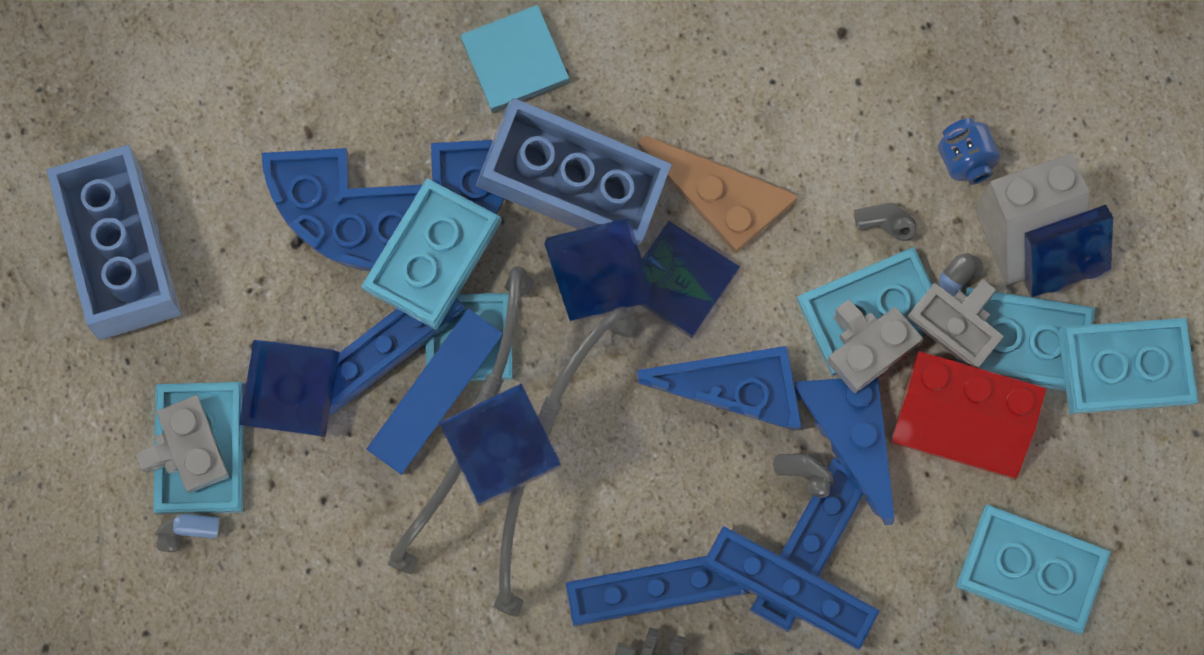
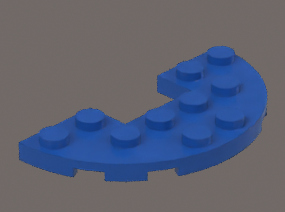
(358, 222)

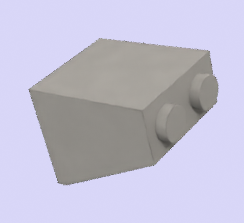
(1027, 203)

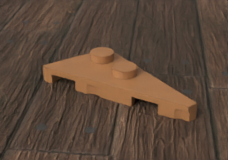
(726, 199)

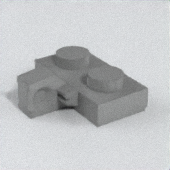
(958, 322)
(870, 344)
(185, 446)

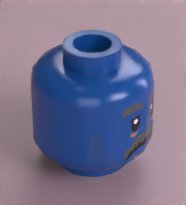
(969, 151)

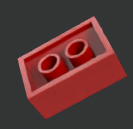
(967, 415)

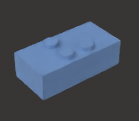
(570, 171)
(113, 242)

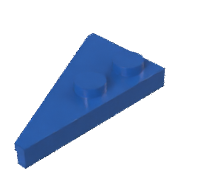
(744, 383)
(856, 435)

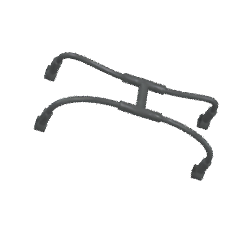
(518, 285)

